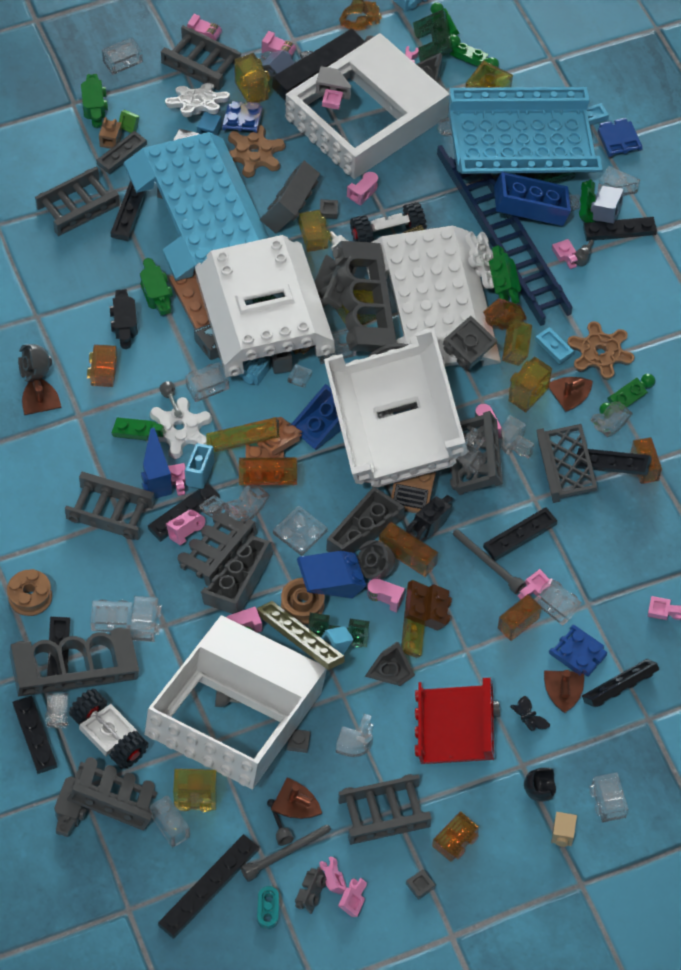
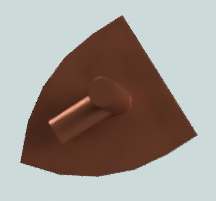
(570, 391)
(39, 397)
(564, 688)
(296, 801)

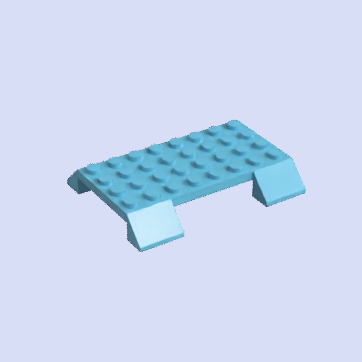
(201, 196)

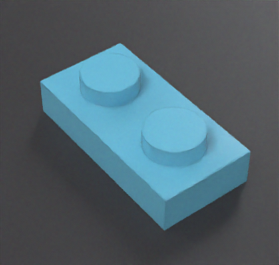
(554, 345)

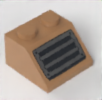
(414, 492)

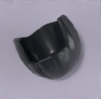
(540, 784)

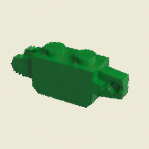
(92, 98)
(504, 275)
(155, 288)

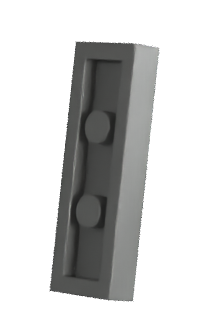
(121, 152)

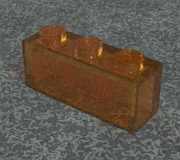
(268, 471)
(409, 549)

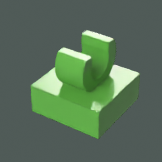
(129, 120)

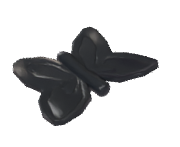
(523, 709)

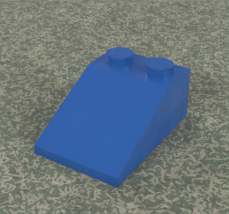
(319, 419)
(156, 472)
(332, 574)

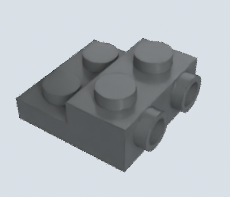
(469, 343)

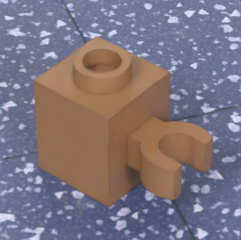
(110, 133)

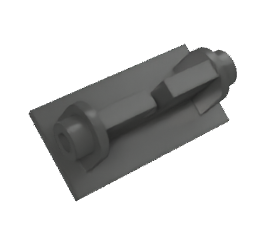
(315, 883)

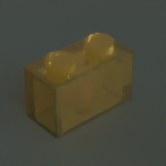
(313, 230)
(517, 342)

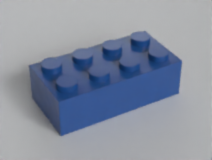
(532, 198)

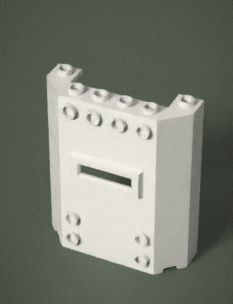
(266, 327)
(406, 442)

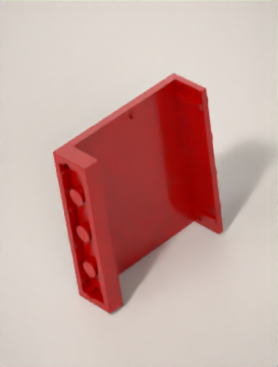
(455, 723)

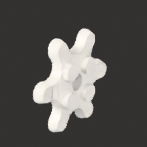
(197, 100)
(479, 257)
(189, 434)

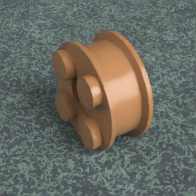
(25, 582)
(295, 591)

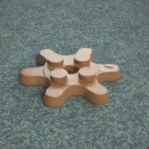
(253, 160)
(599, 340)

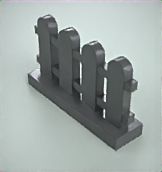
(228, 546)
(109, 804)

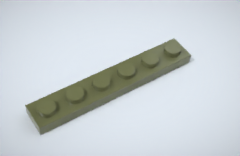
(300, 635)

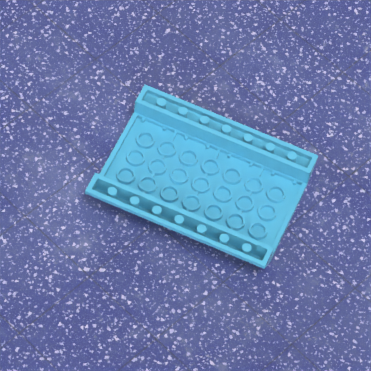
(522, 130)

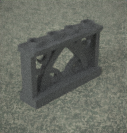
(493, 466)

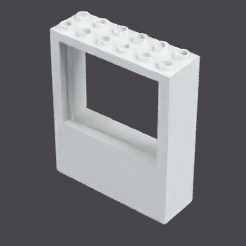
(391, 81)
(251, 672)

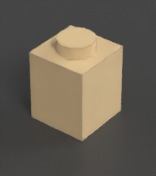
(563, 829)

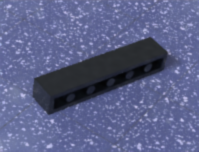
(310, 65)

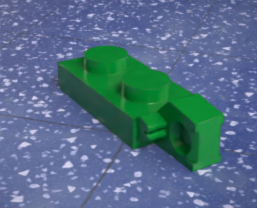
(586, 200)
(136, 428)

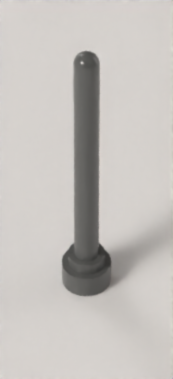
(515, 584)
(251, 870)

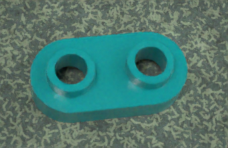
(266, 908)

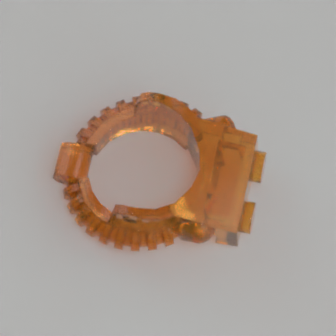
(360, 6)

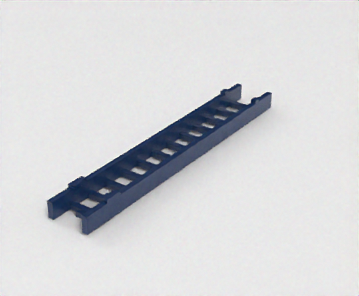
(528, 245)

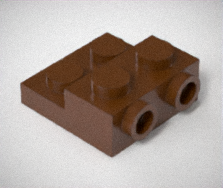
(428, 605)

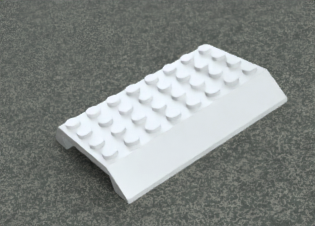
(434, 285)

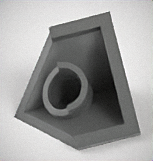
(432, 66)
(391, 666)

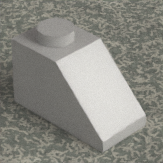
(332, 79)

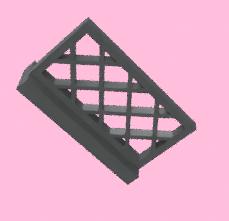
(550, 462)

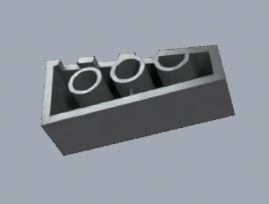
(291, 197)
(365, 522)
(237, 581)

